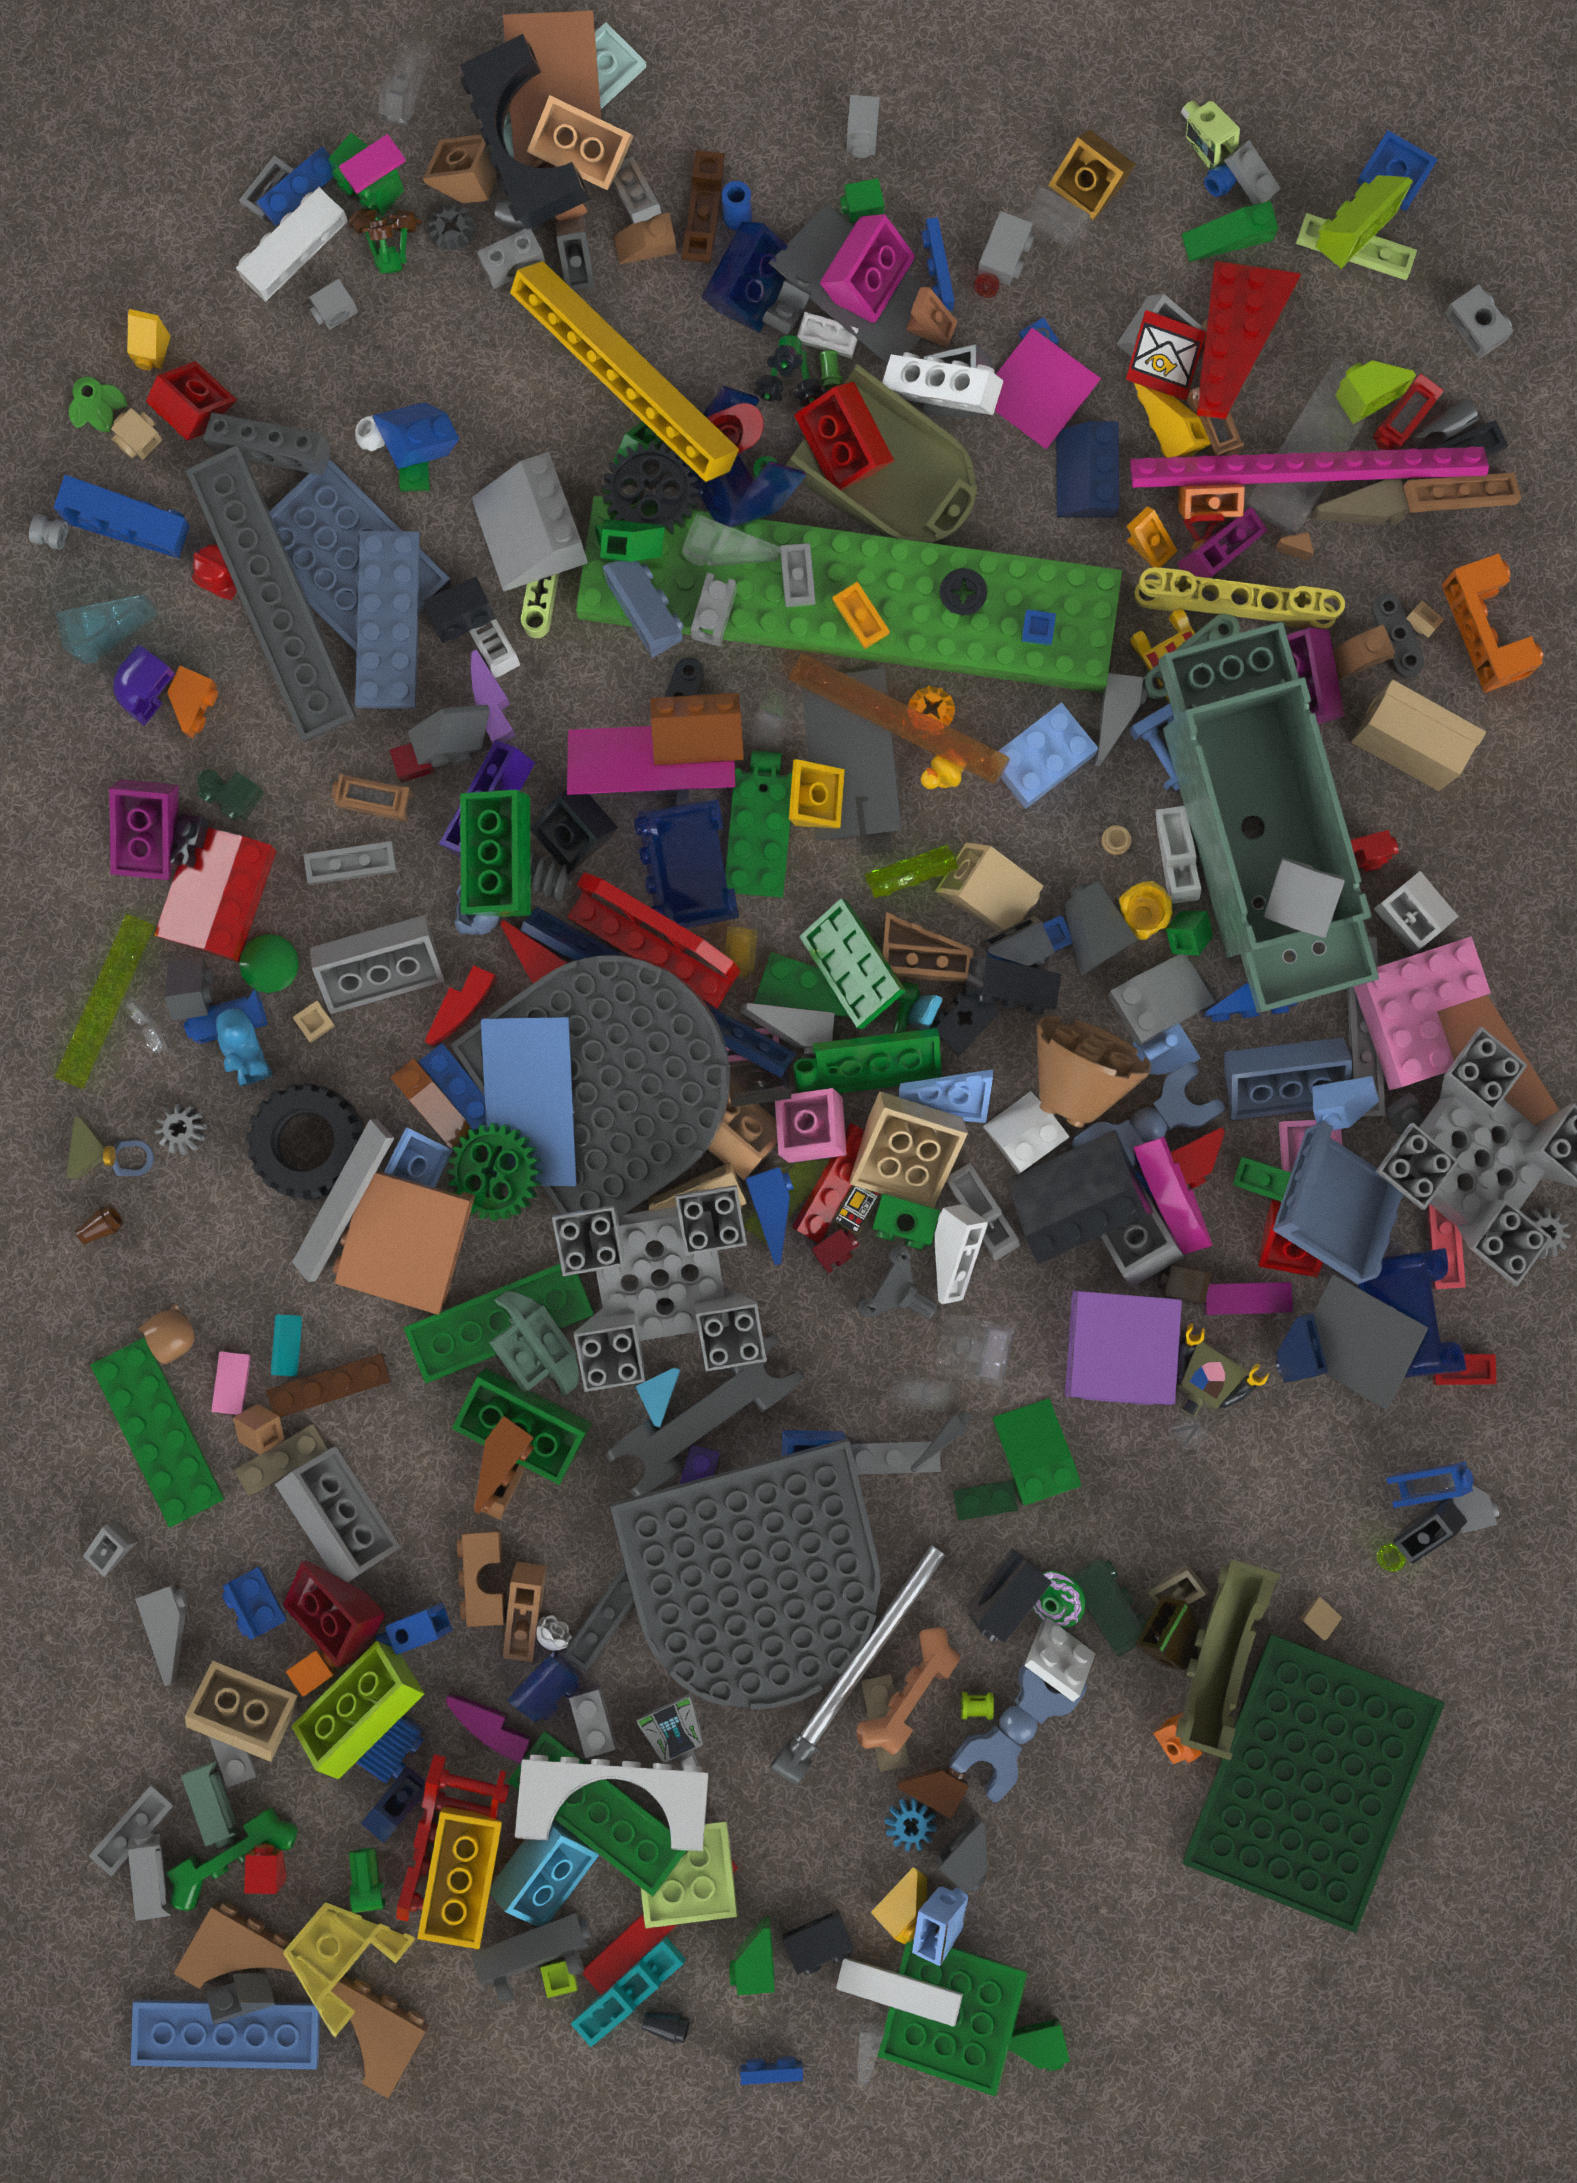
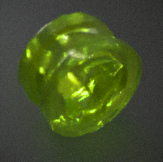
(1387, 1548)

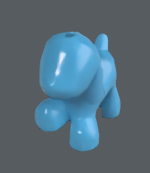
(241, 1047)

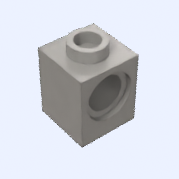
(332, 305)

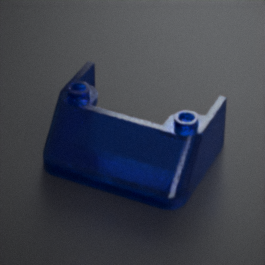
(735, 495)

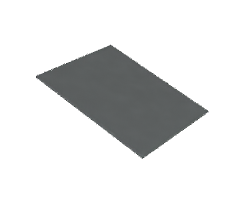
(1365, 1341)

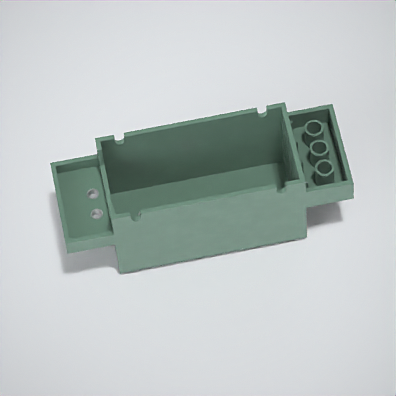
(1256, 750)

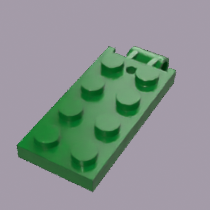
(759, 828)
(870, 1062)

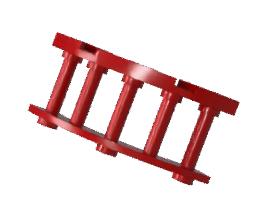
(434, 1800)

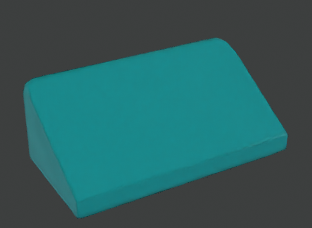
(286, 1345)

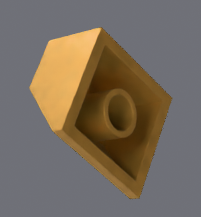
(1091, 173)

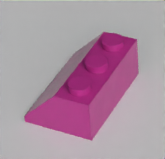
(868, 267)

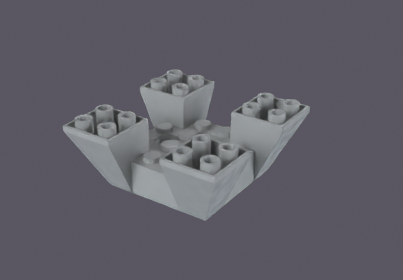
(1469, 1107)
(617, 1246)

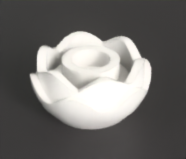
(368, 435)
(552, 1633)

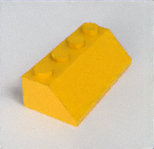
(459, 1878)

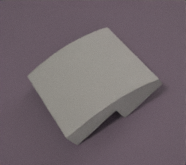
(1303, 897)

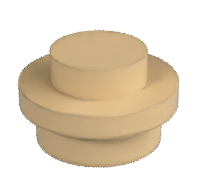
(1116, 840)

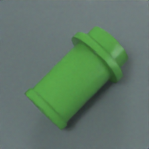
(830, 370)

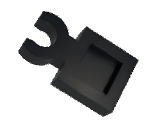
(188, 835)

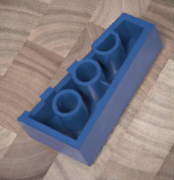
(121, 517)

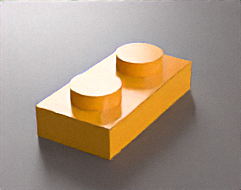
(860, 615)

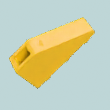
(1174, 423)

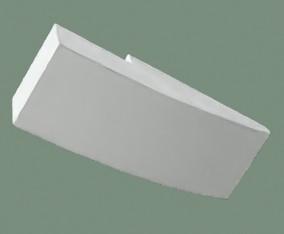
(1178, 854)

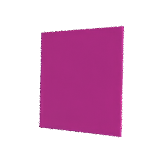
(1042, 388)

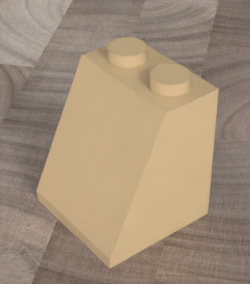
(990, 887)

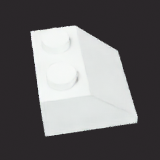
(1025, 1132)

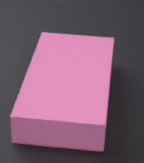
(231, 1383)

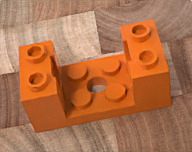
(1465, 594)

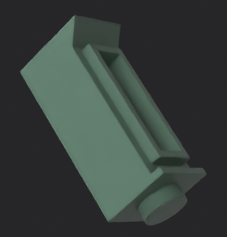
(210, 1804)

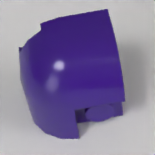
(140, 682)

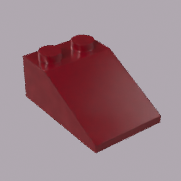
(333, 1613)

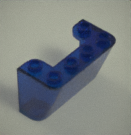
(686, 863)

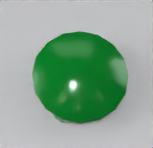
(269, 963)

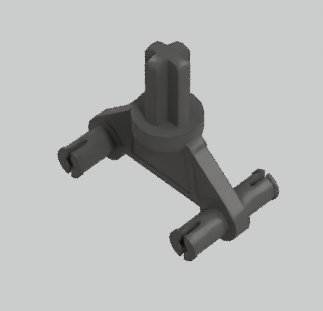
(897, 1290)

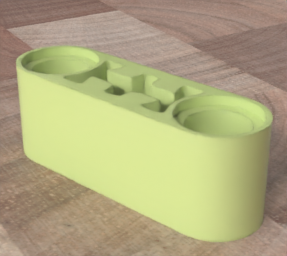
(531, 609)

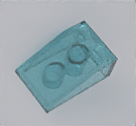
(102, 627)

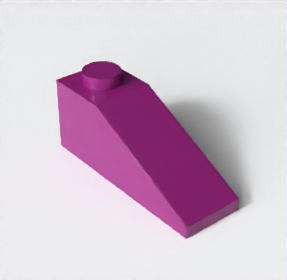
(1223, 545)

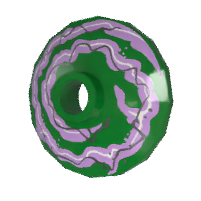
(1068, 1599)

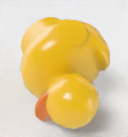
(941, 774)

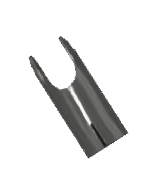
(1448, 423)

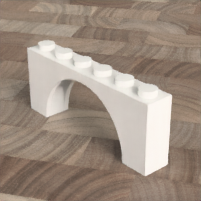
(548, 1784)

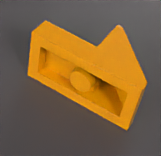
(1151, 538)

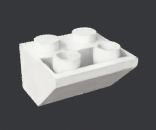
(1416, 912)

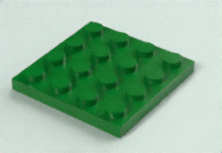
(979, 2043)

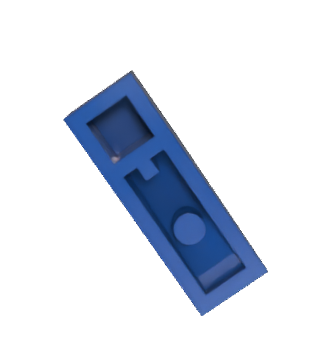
(772, 1202)

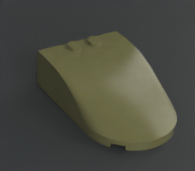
(920, 493)

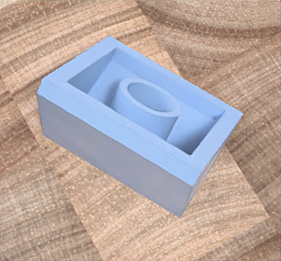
(418, 1159)

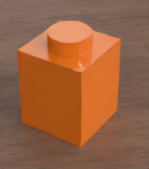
(311, 1671)

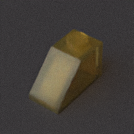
(742, 948)

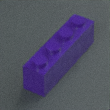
(501, 770)

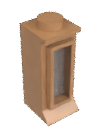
(1221, 432)
(371, 797)

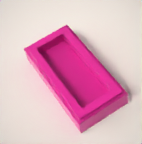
(372, 163)

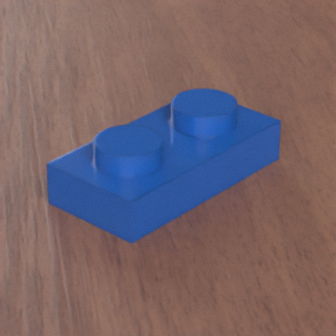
(759, 2072)

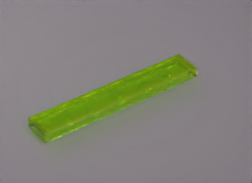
(104, 1001)

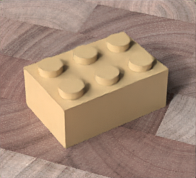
(241, 1711)

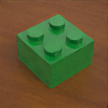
(377, 196)

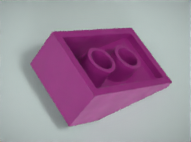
(142, 828)

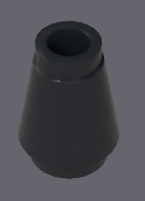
(667, 2025)

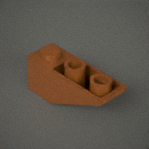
(500, 1453)

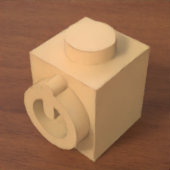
(135, 434)

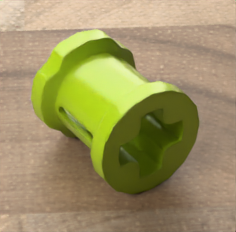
(977, 1705)

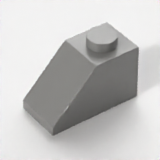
(1478, 1510)

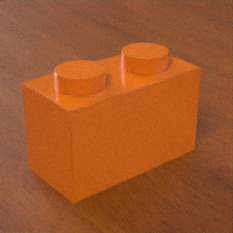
(1210, 500)

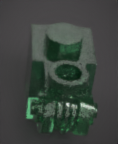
(236, 797)

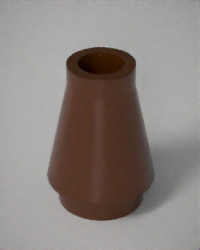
(100, 1224)

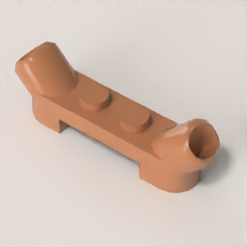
(891, 1731)

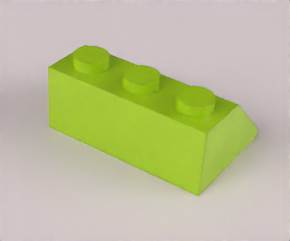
(1362, 218)

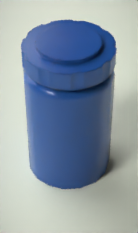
(736, 204)

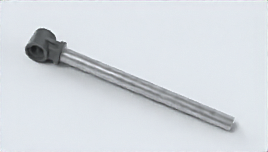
(794, 1758)

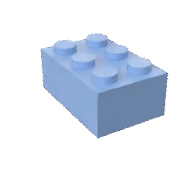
(1046, 755)

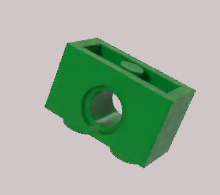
(924, 1221)

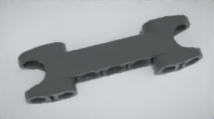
(660, 1447)

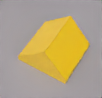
(816, 795)

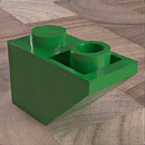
(631, 540)

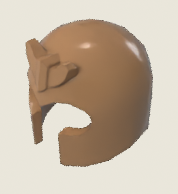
(168, 1334)

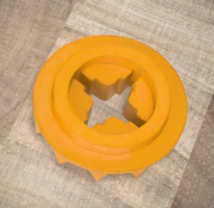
(934, 695)

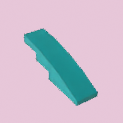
(628, 1992)

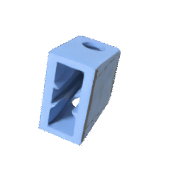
(942, 1909)

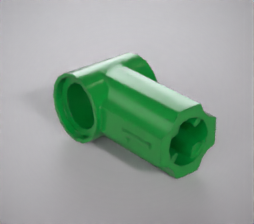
(366, 1883)

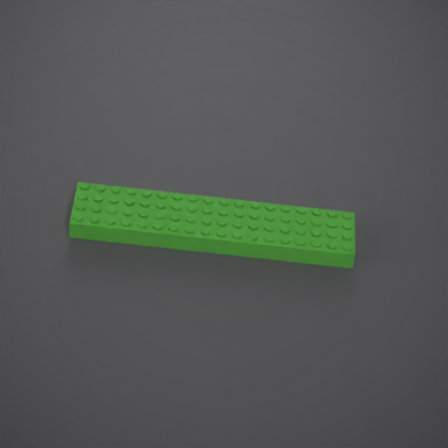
(904, 587)

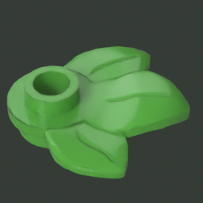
(97, 407)

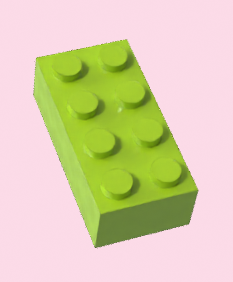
(357, 1710)

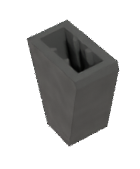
(1095, 927)

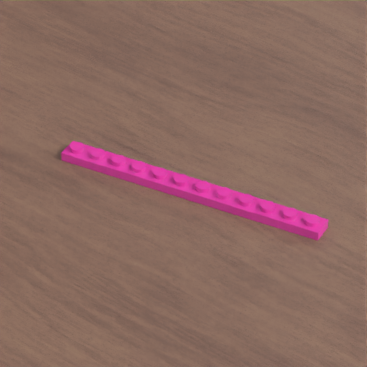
(1308, 467)

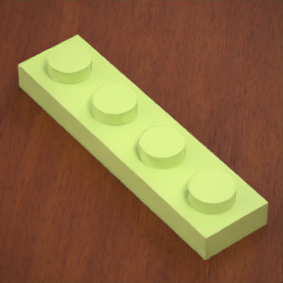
(1376, 254)

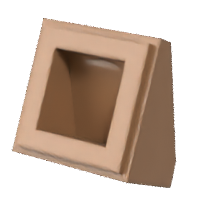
(1296, 545)

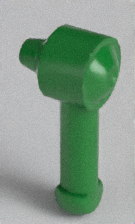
(906, 1001)

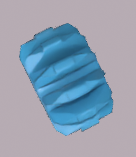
(899, 1825)

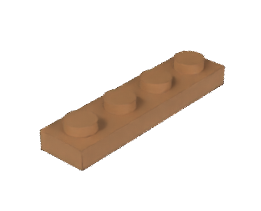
(1462, 492)

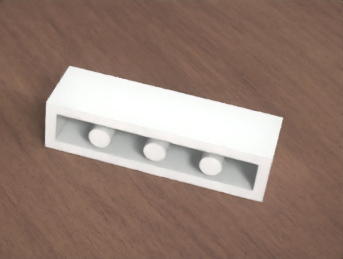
(291, 243)

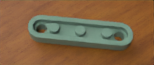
(1205, 634)

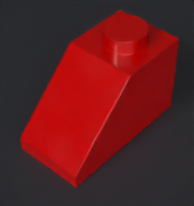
(1198, 1157)
(264, 1870)

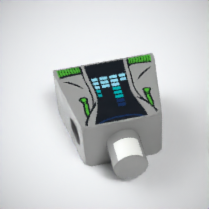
(674, 1731)

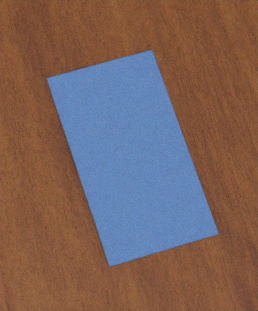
(532, 1090)

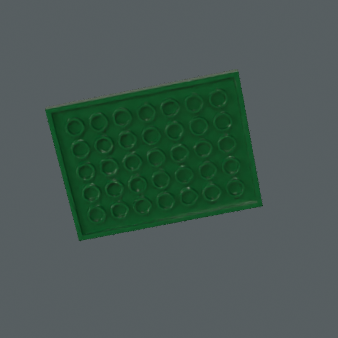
(1313, 1782)

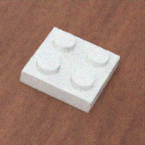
(1060, 1659)

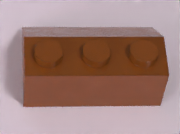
(696, 728)

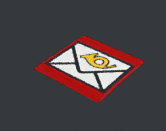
(1165, 355)

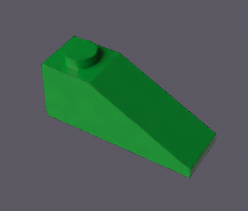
(1232, 232)

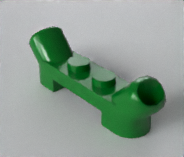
(190, 1873)

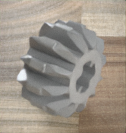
(178, 1117)
(1545, 1219)

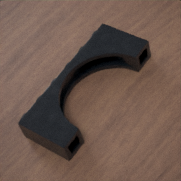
(493, 83)
(1007, 1597)

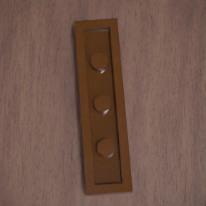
(328, 1385)

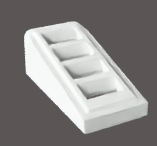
(501, 660)

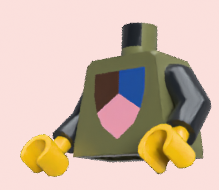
(1210, 1376)

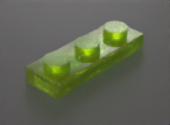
(911, 871)

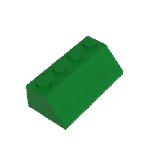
(495, 853)
(555, 1430)

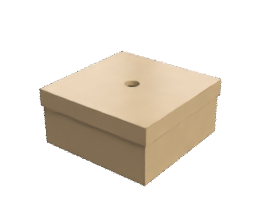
(1417, 736)

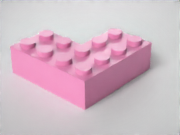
(1405, 1004)

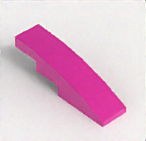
(1172, 1195)

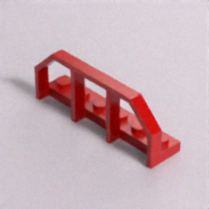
(641, 944)

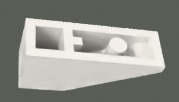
(956, 1250)

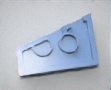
(959, 1094)

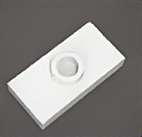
(826, 335)

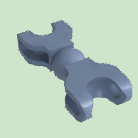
(1165, 1114)
(1016, 1727)

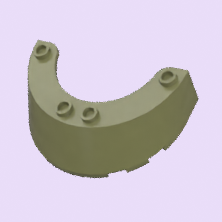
(1223, 1657)

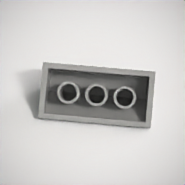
(376, 964)
(337, 1515)

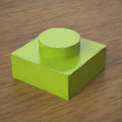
(557, 1978)

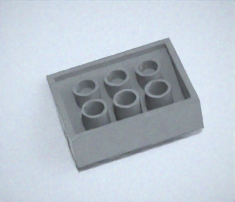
(528, 523)

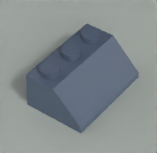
(644, 605)

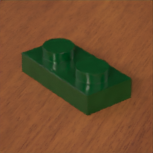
(985, 1500)

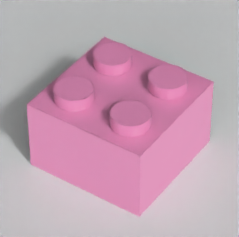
(811, 1126)

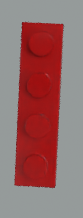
(829, 1190)

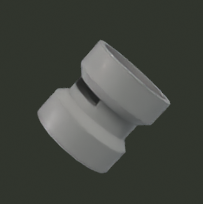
(50, 532)

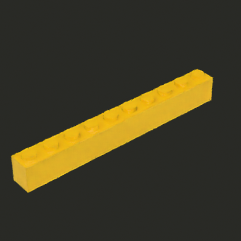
(624, 371)

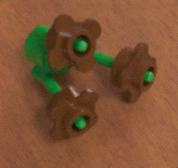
(379, 229)

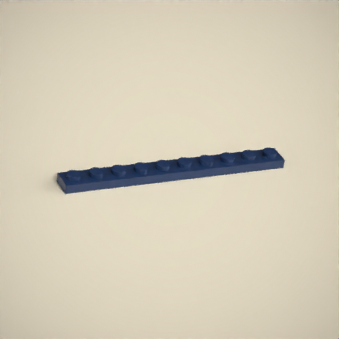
(736, 1035)

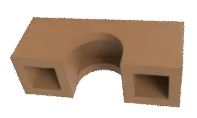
(480, 1605)

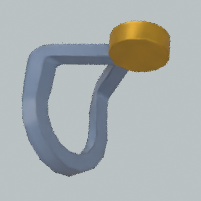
(110, 1153)

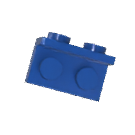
(253, 1603)

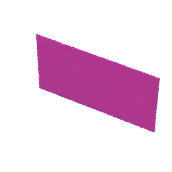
(624, 762)

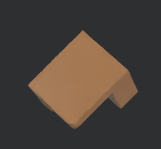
(258, 1429)

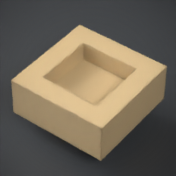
(1424, 619)
(313, 1021)

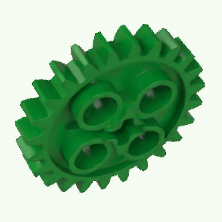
(519, 1179)

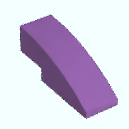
(488, 691)

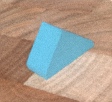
(657, 1394)

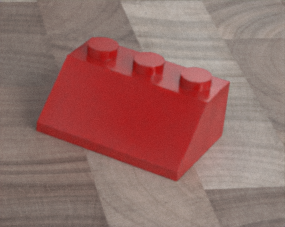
(844, 436)

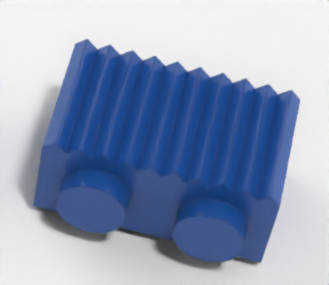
(386, 1755)

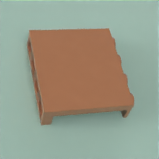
(404, 1242)

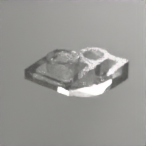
(154, 1032)

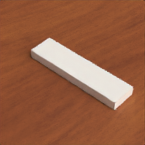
(899, 1991)

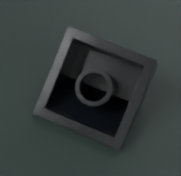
(573, 828)

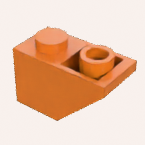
(190, 697)

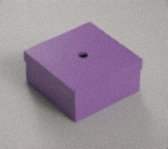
(1123, 1348)

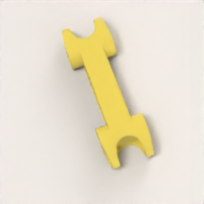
(1183, 590)

